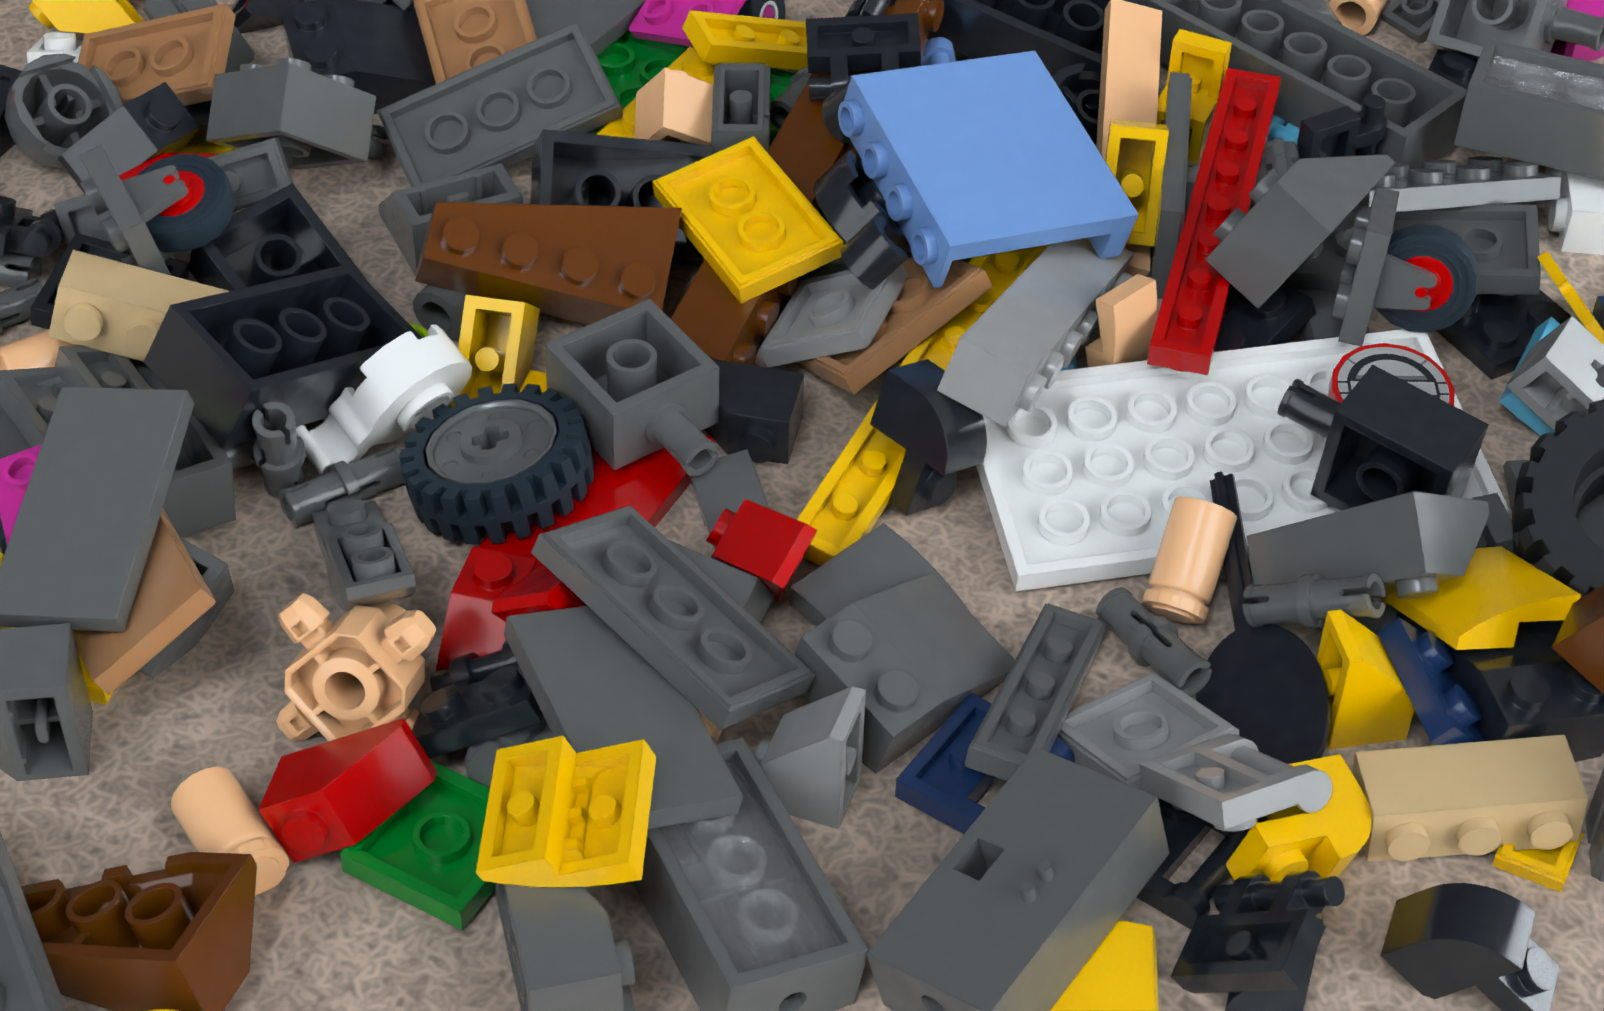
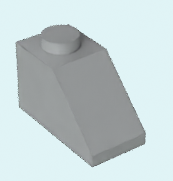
(817, 757)

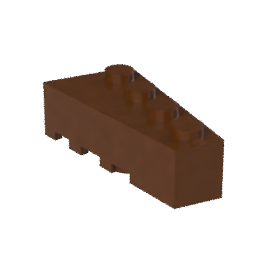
(555, 257)

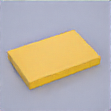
(748, 219)

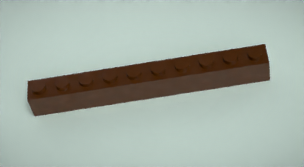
(804, 152)

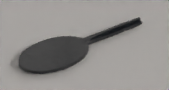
(1264, 675)

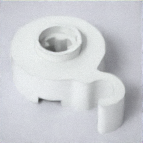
(400, 388)

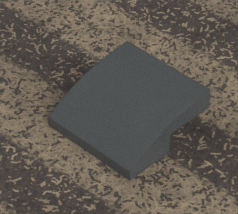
(33, 392)
(861, 570)

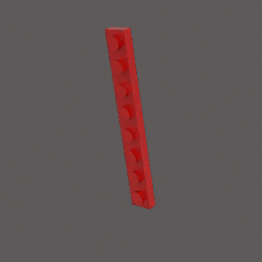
(1226, 175)

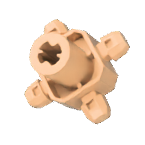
(353, 669)

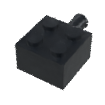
(1385, 440)

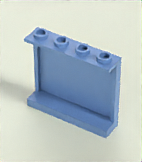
(983, 160)

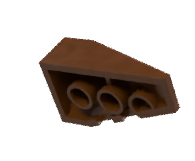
(151, 937)

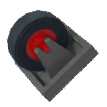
(161, 210)
(1412, 276)

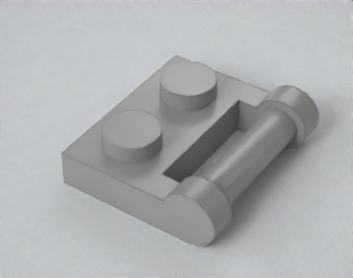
(1233, 783)

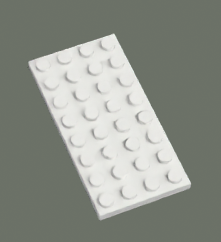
(1109, 447)

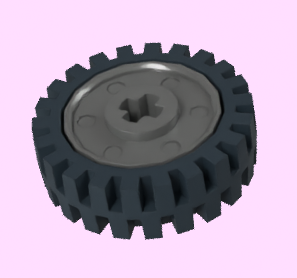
(497, 463)

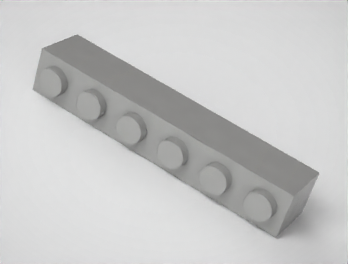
(1032, 330)

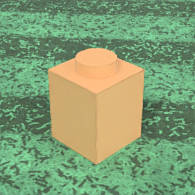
(674, 109)

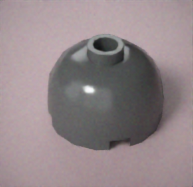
(57, 105)

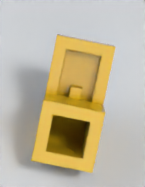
(1206, 63)
(1305, 840)

